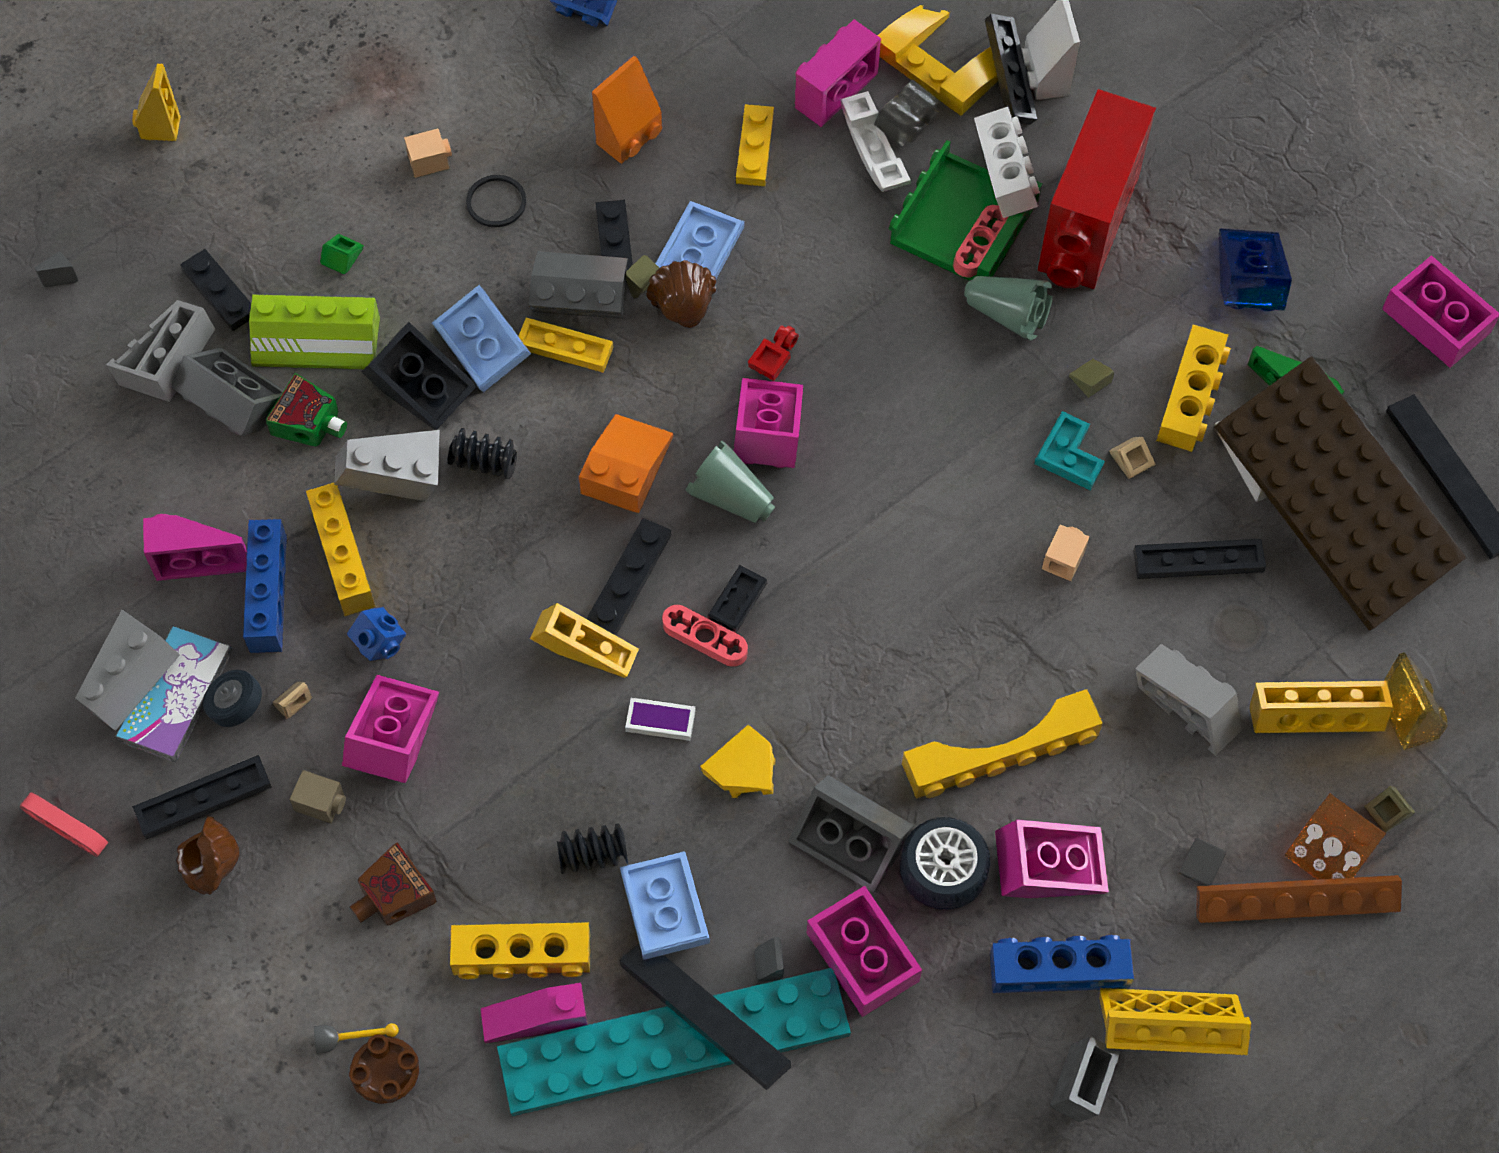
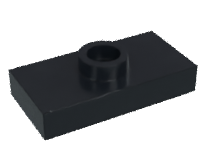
(737, 598)

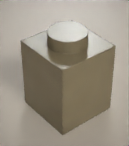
(317, 797)

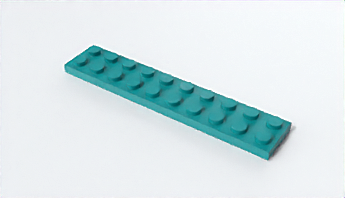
(662, 1045)

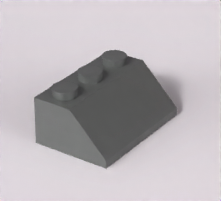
(578, 285)
(227, 390)
(850, 833)

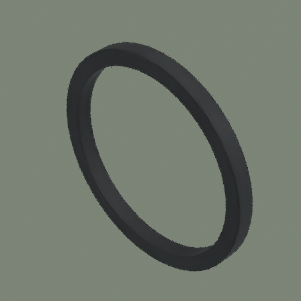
(496, 178)

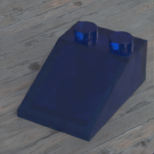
(1253, 270)

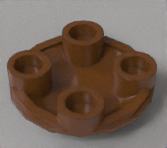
(384, 1069)

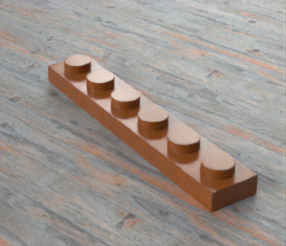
(1299, 898)

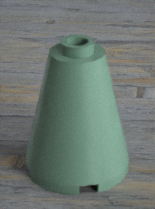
(1011, 302)
(731, 486)

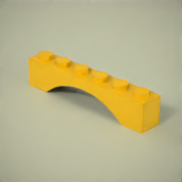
(940, 766)

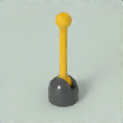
(327, 1037)

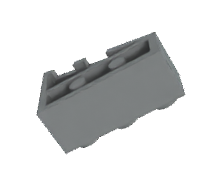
(156, 357)
(391, 464)
(125, 670)
(1191, 693)

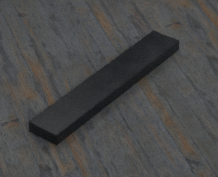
(1448, 472)
(708, 1016)

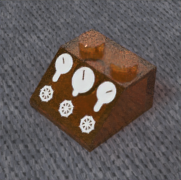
(1334, 841)

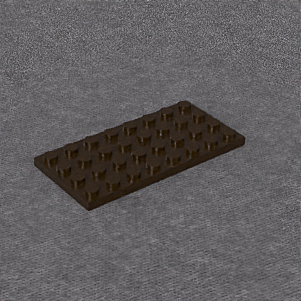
(1340, 493)

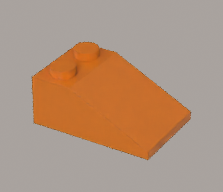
(625, 112)
(624, 463)

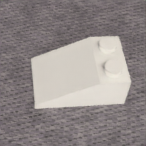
(1052, 52)

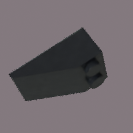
(419, 377)

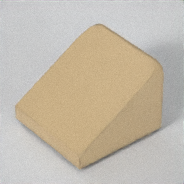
(1132, 456)
(293, 699)

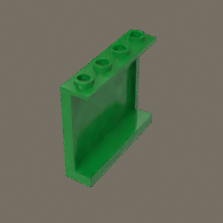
(946, 209)

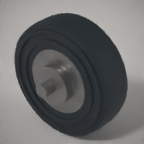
(232, 698)

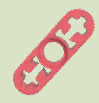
(969, 246)
(700, 622)
(63, 824)

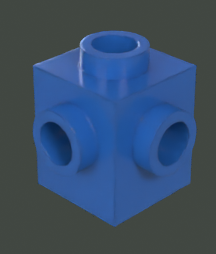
(376, 634)

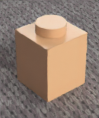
(427, 152)
(1065, 552)

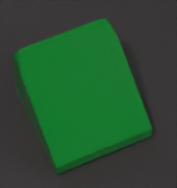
(340, 253)

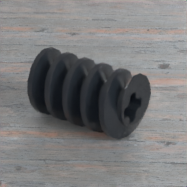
(482, 454)
(592, 848)

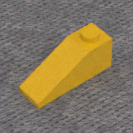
(157, 109)
(583, 641)

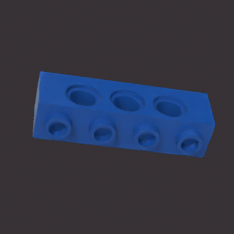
(265, 586)
(1080, 975)

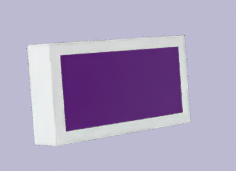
(660, 719)

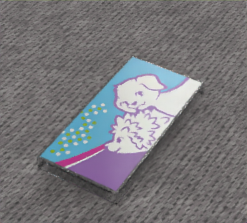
(174, 704)

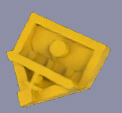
(742, 764)

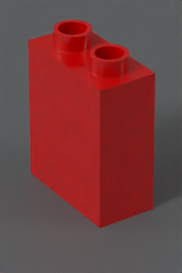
(1095, 190)

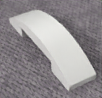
(872, 143)

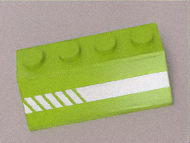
(313, 331)

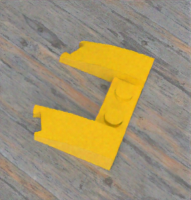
(955, 90)

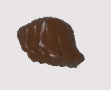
(682, 292)
(207, 857)

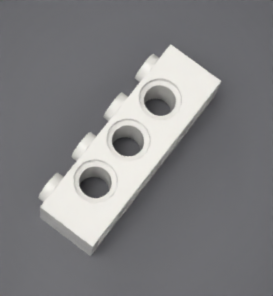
(1006, 163)

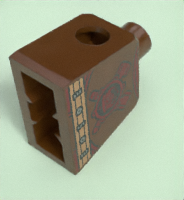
(392, 889)

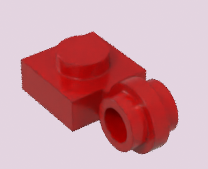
(771, 358)

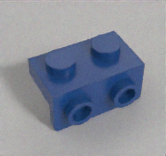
(590, 10)

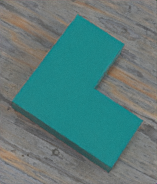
(1062, 455)

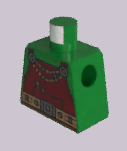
(305, 414)

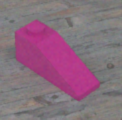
(535, 1014)

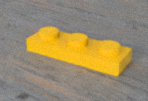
(754, 145)
(566, 345)

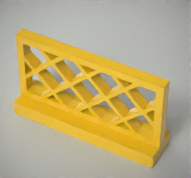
(1188, 1031)

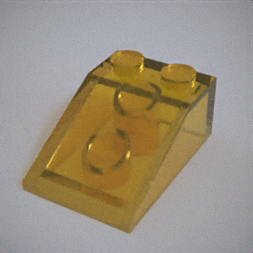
(1414, 709)

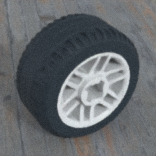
(942, 843)

